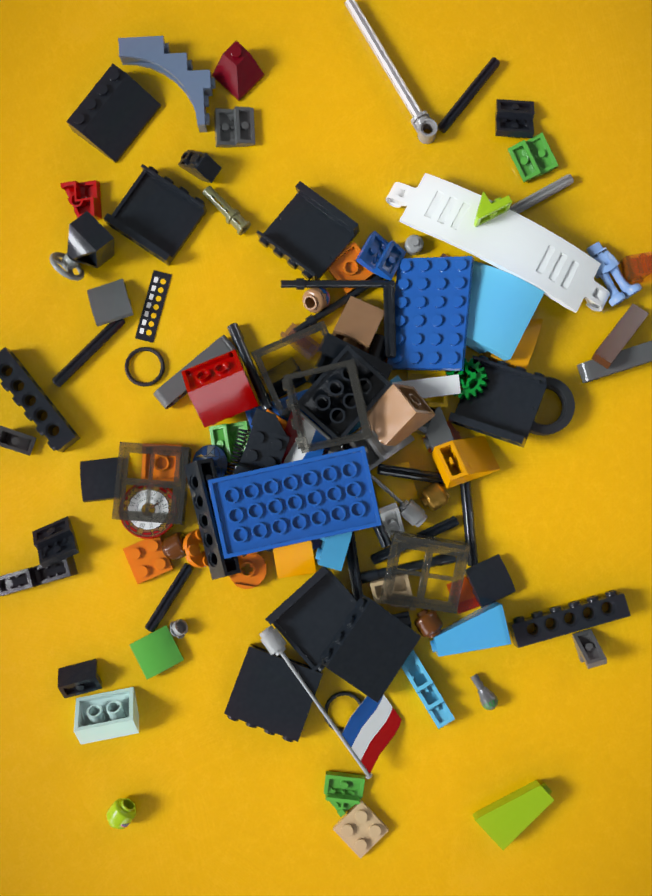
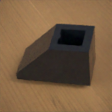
(200, 165)

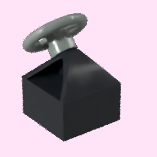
(87, 244)

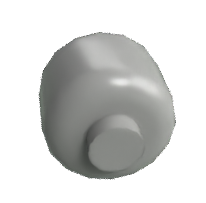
(414, 245)

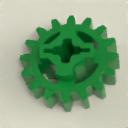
(474, 378)

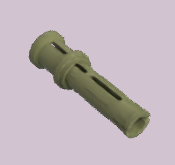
(233, 216)

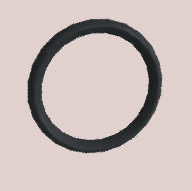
(139, 350)
(337, 695)

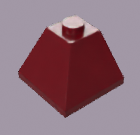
(237, 71)

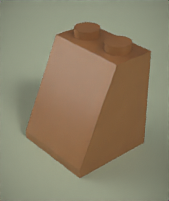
(358, 323)
(398, 414)

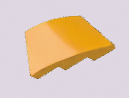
(526, 345)

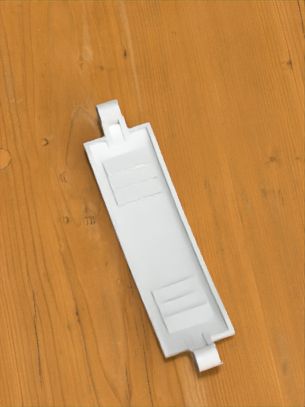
(505, 241)

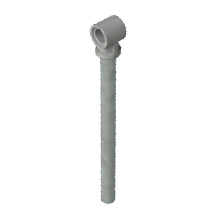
(420, 119)

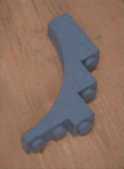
(155, 54)

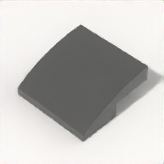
(234, 127)
(110, 302)

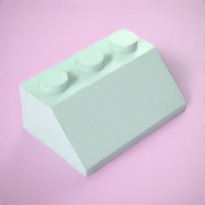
(106, 715)

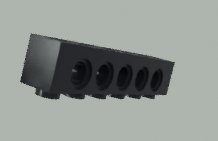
(66, 435)
(197, 476)
(617, 610)

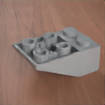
(376, 451)

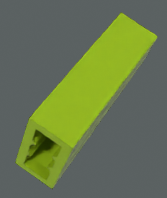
(514, 813)

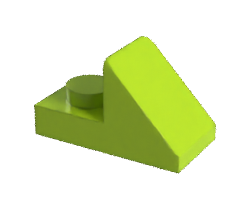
(488, 210)

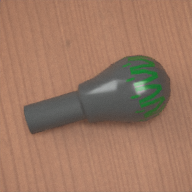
(487, 698)

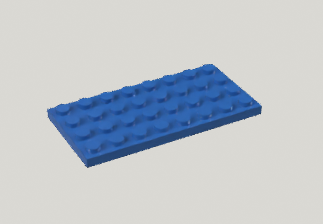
(294, 502)

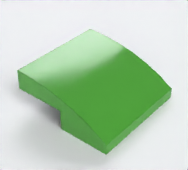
(533, 157)
(225, 436)
(156, 652)

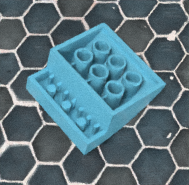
(499, 310)

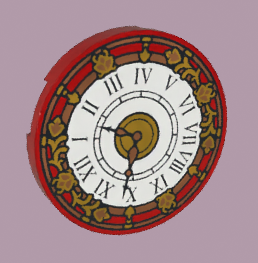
(160, 503)

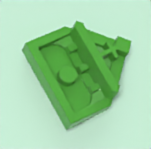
(343, 790)

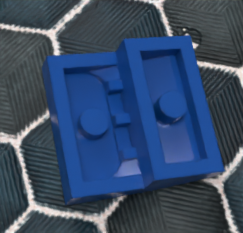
(380, 256)

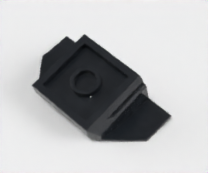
(265, 443)

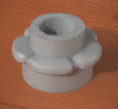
(178, 628)

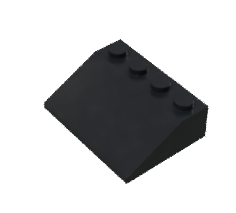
(113, 113)
(331, 396)

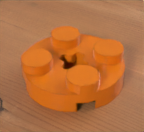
(192, 549)
(254, 578)

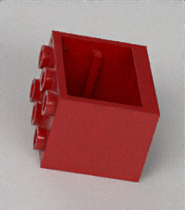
(219, 388)

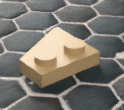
(401, 586)

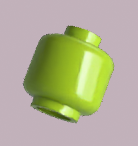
(121, 813)

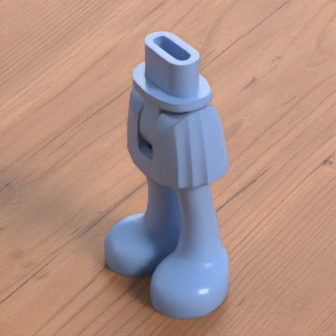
(608, 265)

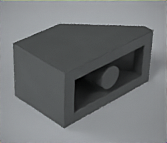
(438, 431)

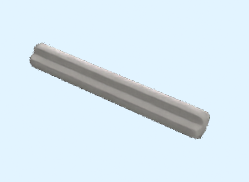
(542, 194)

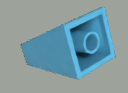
(476, 631)

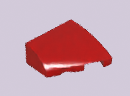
(84, 197)

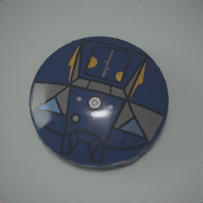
(218, 455)

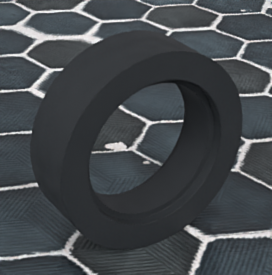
(567, 412)

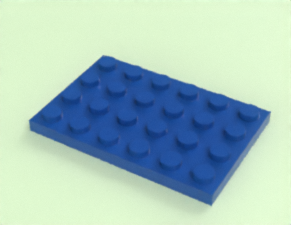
(432, 313)

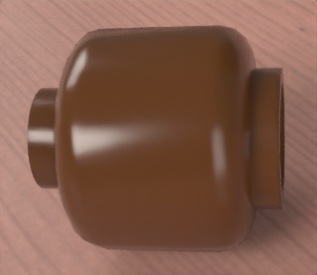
(173, 546)
(428, 623)

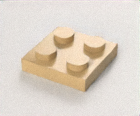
(360, 829)

